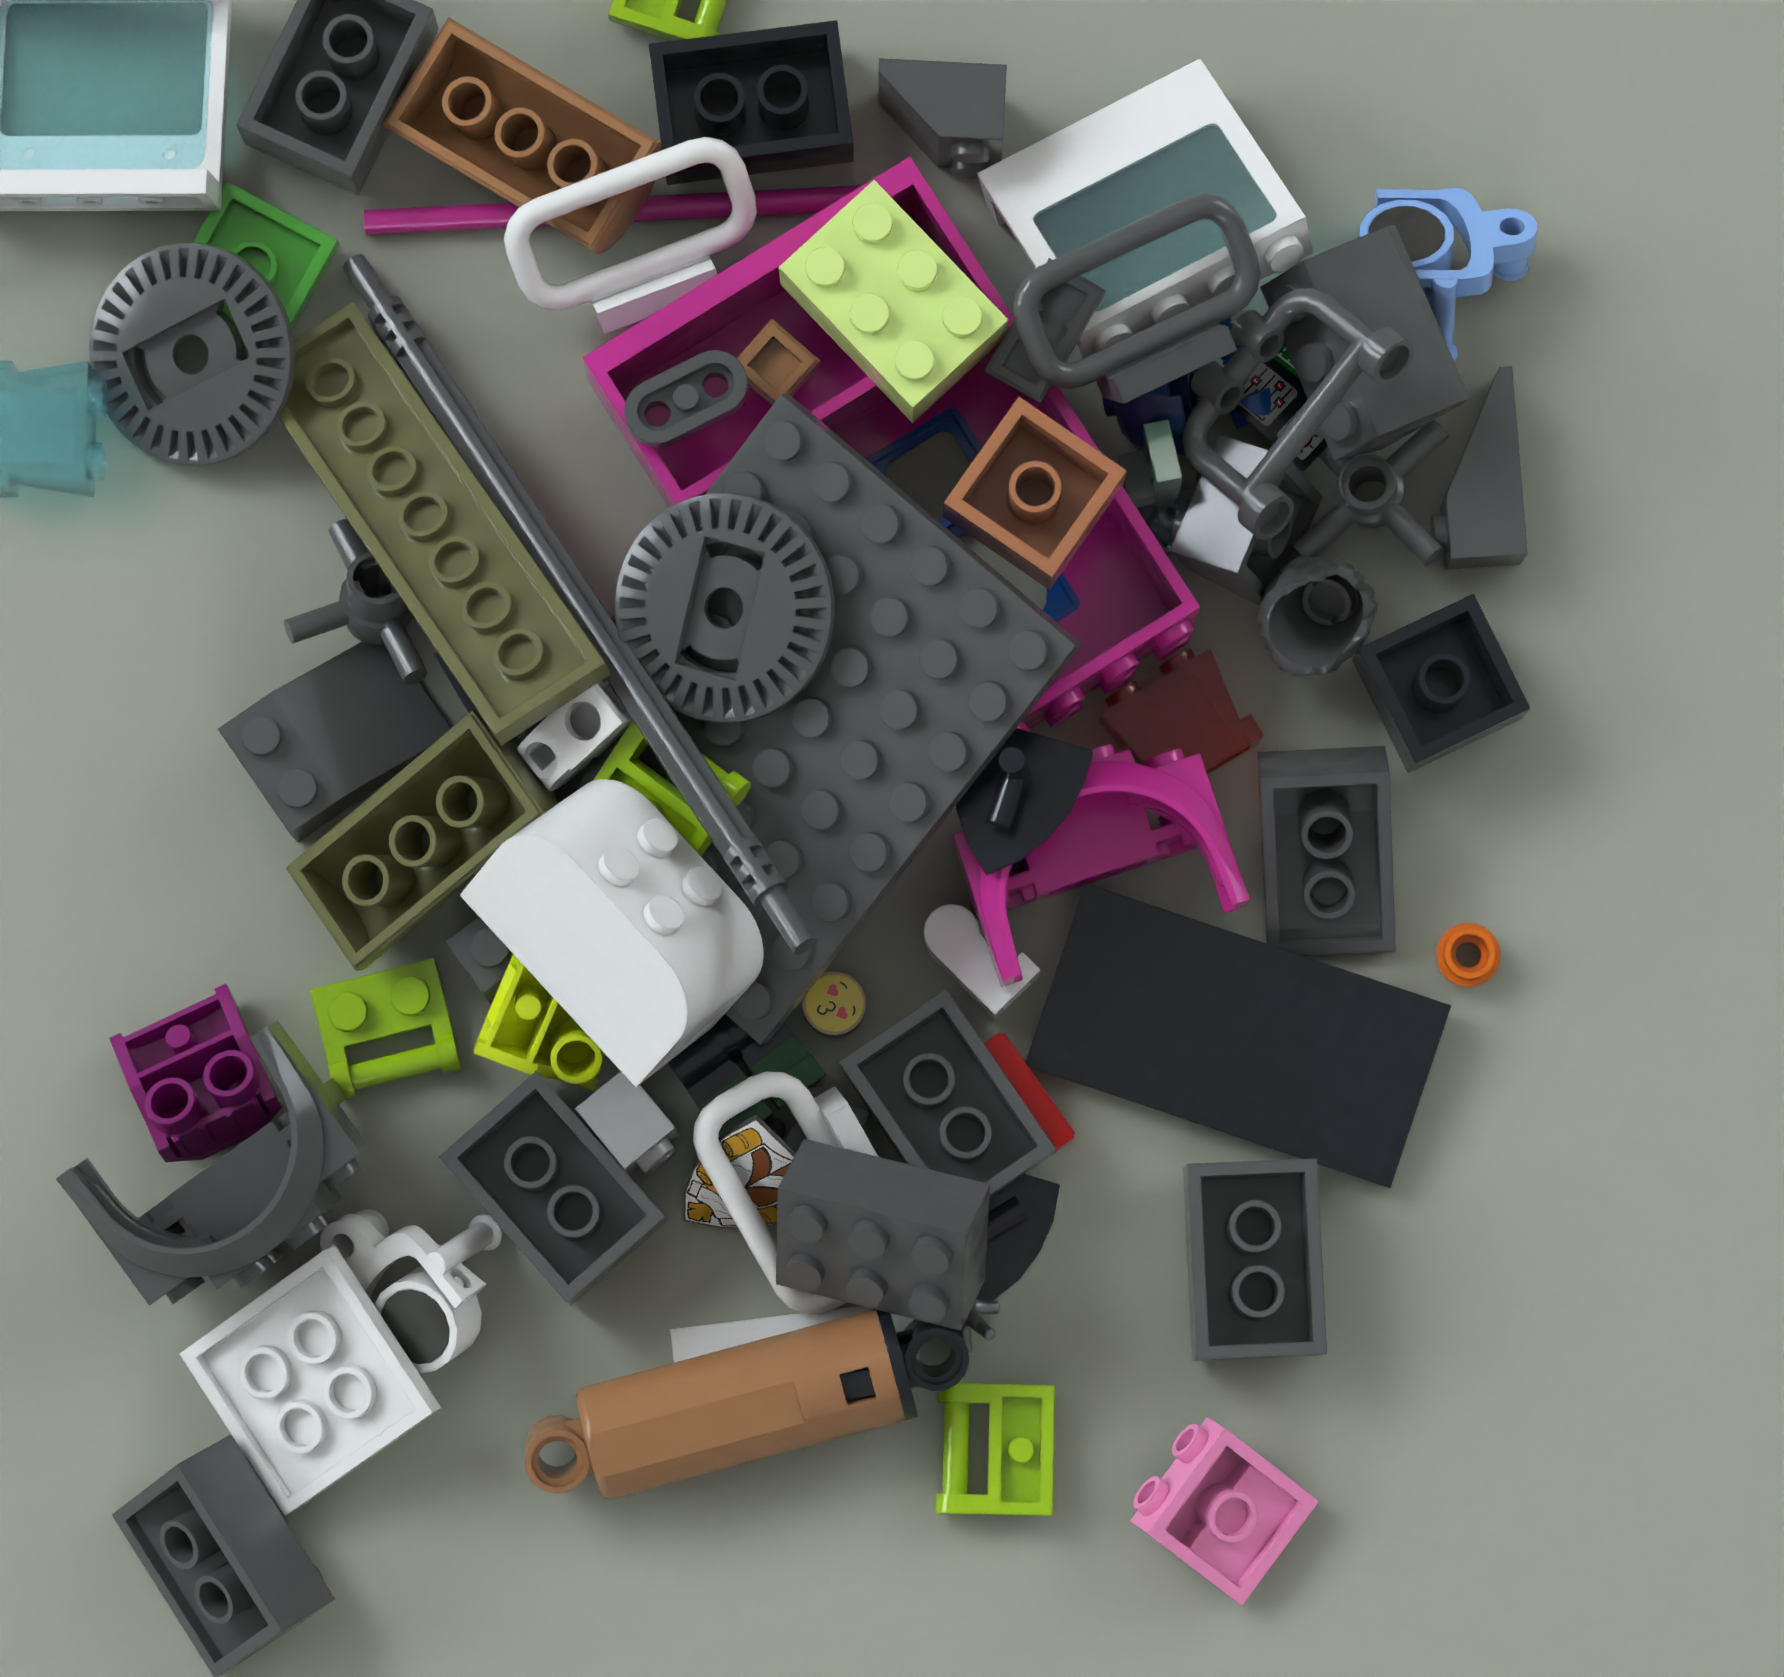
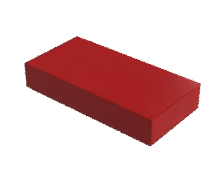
(1030, 1091)

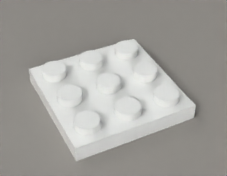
(310, 1380)

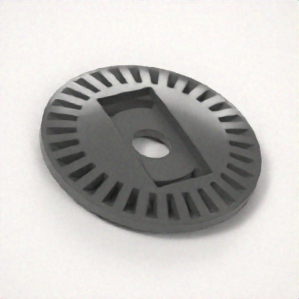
(155, 306)
(784, 602)

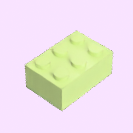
(893, 301)

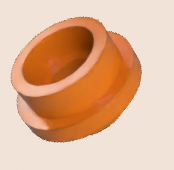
(1484, 943)

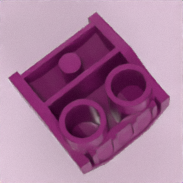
(197, 1079)

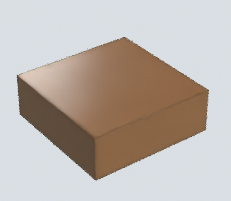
(777, 363)

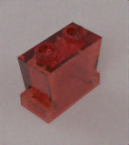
(1181, 711)

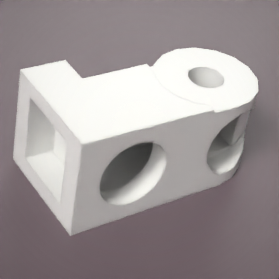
(574, 735)
(958, 947)

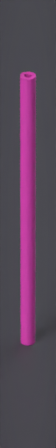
(654, 209)

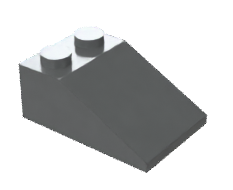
(333, 736)
(1327, 850)

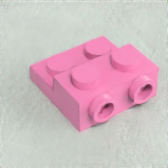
(1222, 1509)

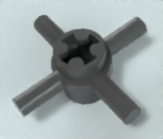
(367, 618)

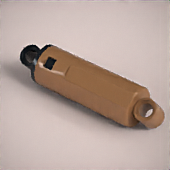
(744, 1404)

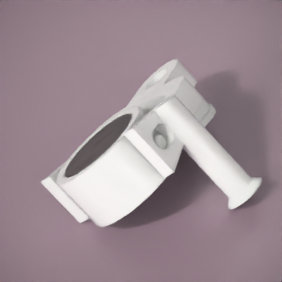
(435, 1305)

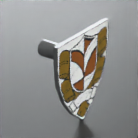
(760, 1162)

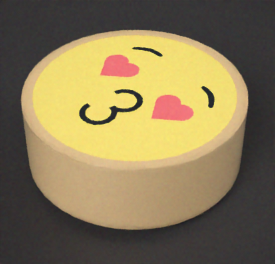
(834, 1005)

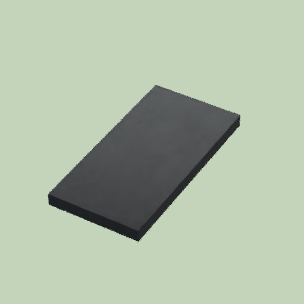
(1237, 1035)

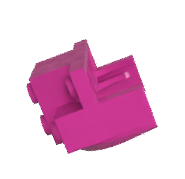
(1106, 838)

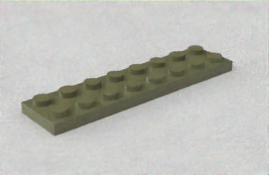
(434, 529)

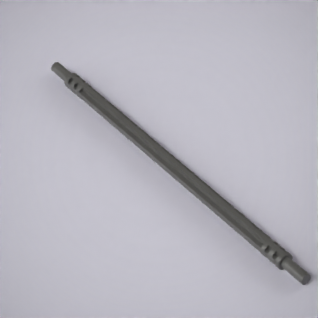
(628, 675)

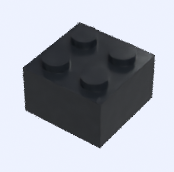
(1440, 683)

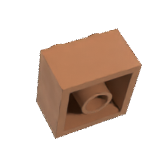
(1034, 493)

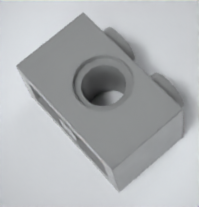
(630, 1125)

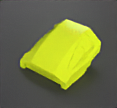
(535, 1033)

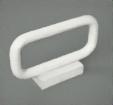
(648, 281)
(822, 1120)

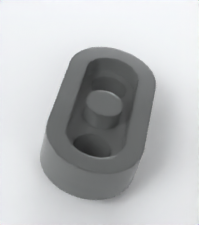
(683, 396)

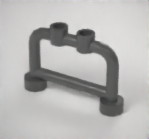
(1378, 353)

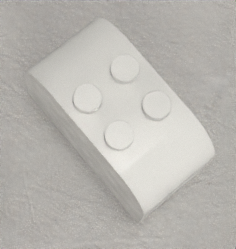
(620, 924)

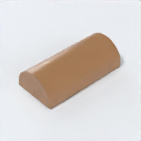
(519, 132)

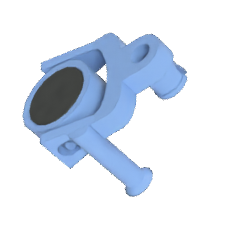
(1495, 243)

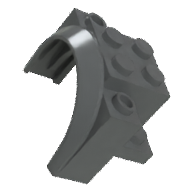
(243, 1203)

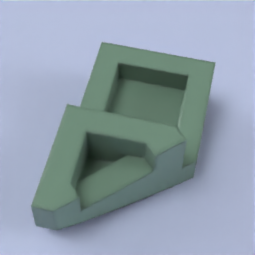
(1154, 472)

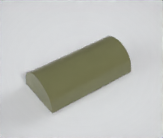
(419, 839)

